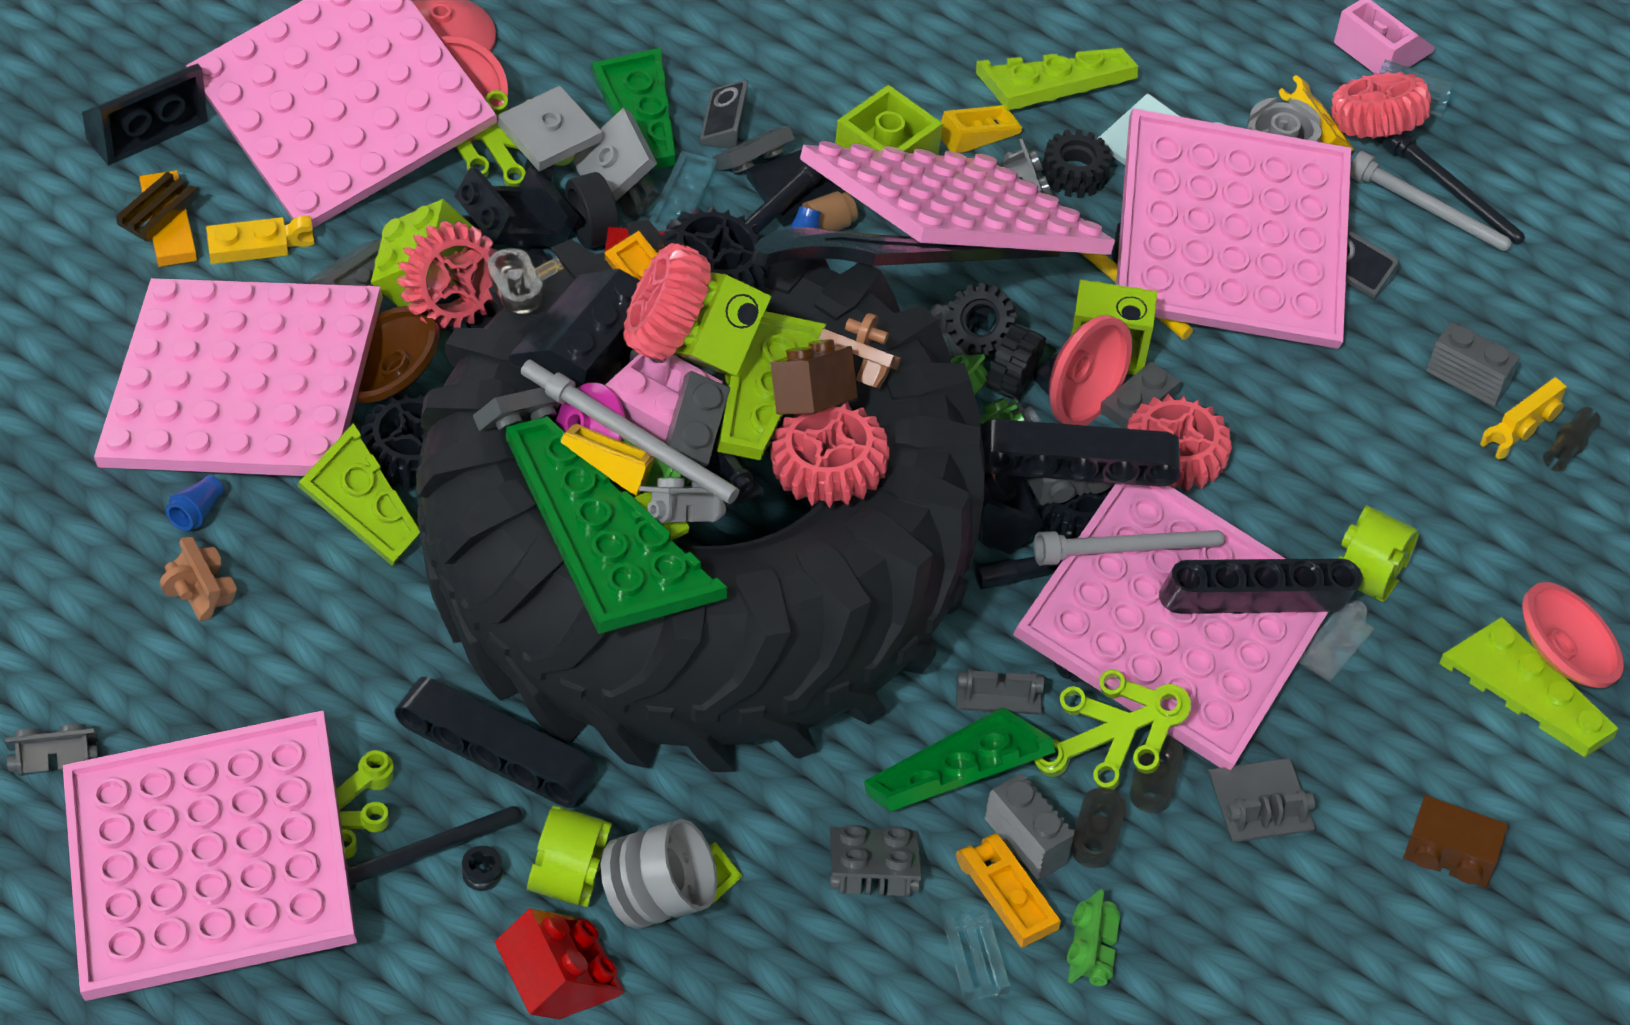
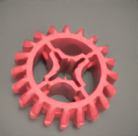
(1381, 105)
(424, 292)
(667, 301)
(1201, 437)
(830, 454)

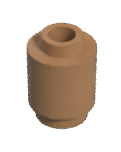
(836, 210)

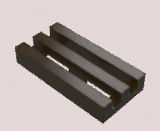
(151, 204)

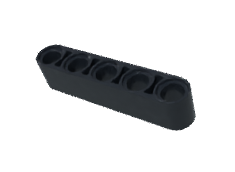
(1081, 452)
(1260, 585)
(496, 742)

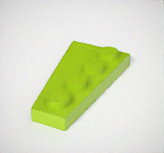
(1056, 76)
(750, 404)
(1513, 670)

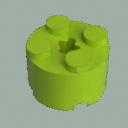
(1380, 550)
(569, 856)

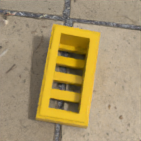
(976, 127)
(616, 459)

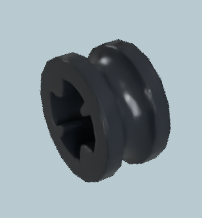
(473, 877)

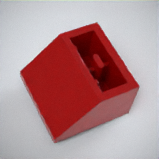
(557, 964)

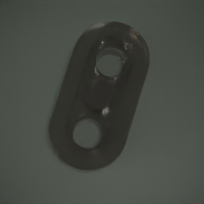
(515, 281)
(1160, 782)
(1097, 830)

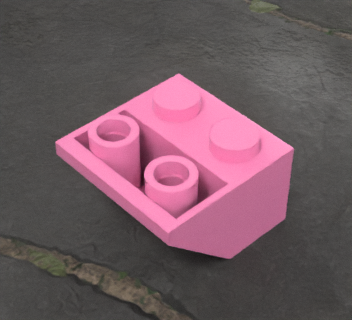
(1375, 35)
(651, 391)

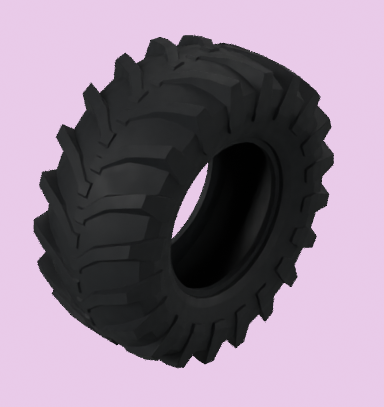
(808, 611)

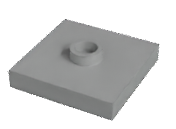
(549, 128)
(620, 156)

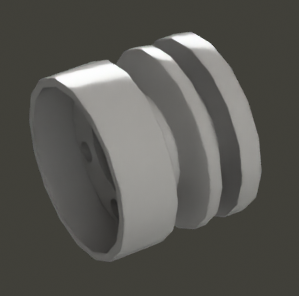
(659, 874)

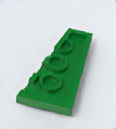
(639, 86)
(959, 759)

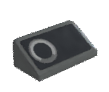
(724, 115)
(1368, 266)

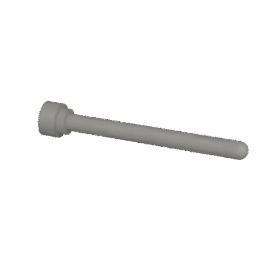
(1366, 169)
(1051, 547)

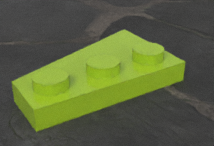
(357, 494)

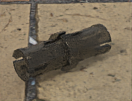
(1572, 439)

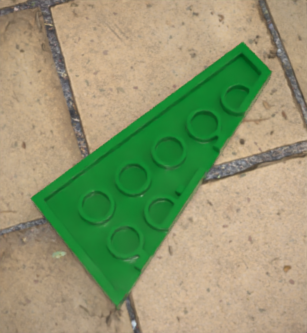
(607, 540)

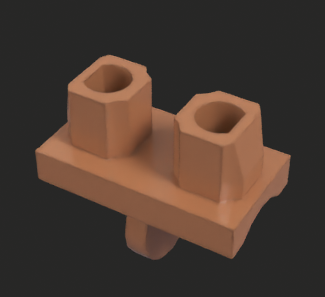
(875, 362)
(193, 579)

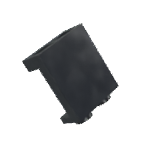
(518, 215)

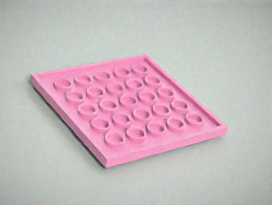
(341, 100)
(956, 199)
(1236, 227)
(239, 376)
(1109, 616)
(206, 855)

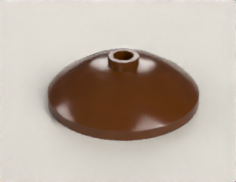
(397, 354)

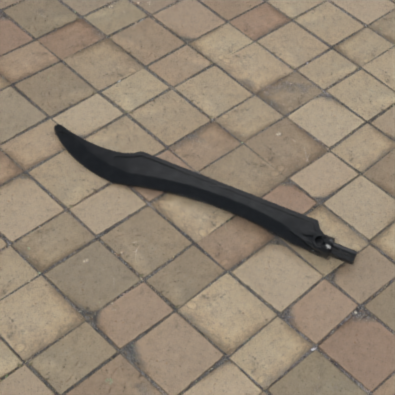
(873, 249)

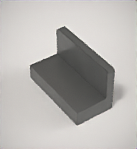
(351, 269)

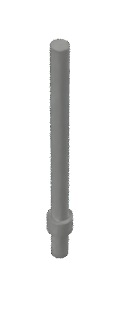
(563, 390)

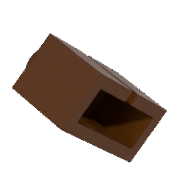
(813, 378)
(1456, 841)

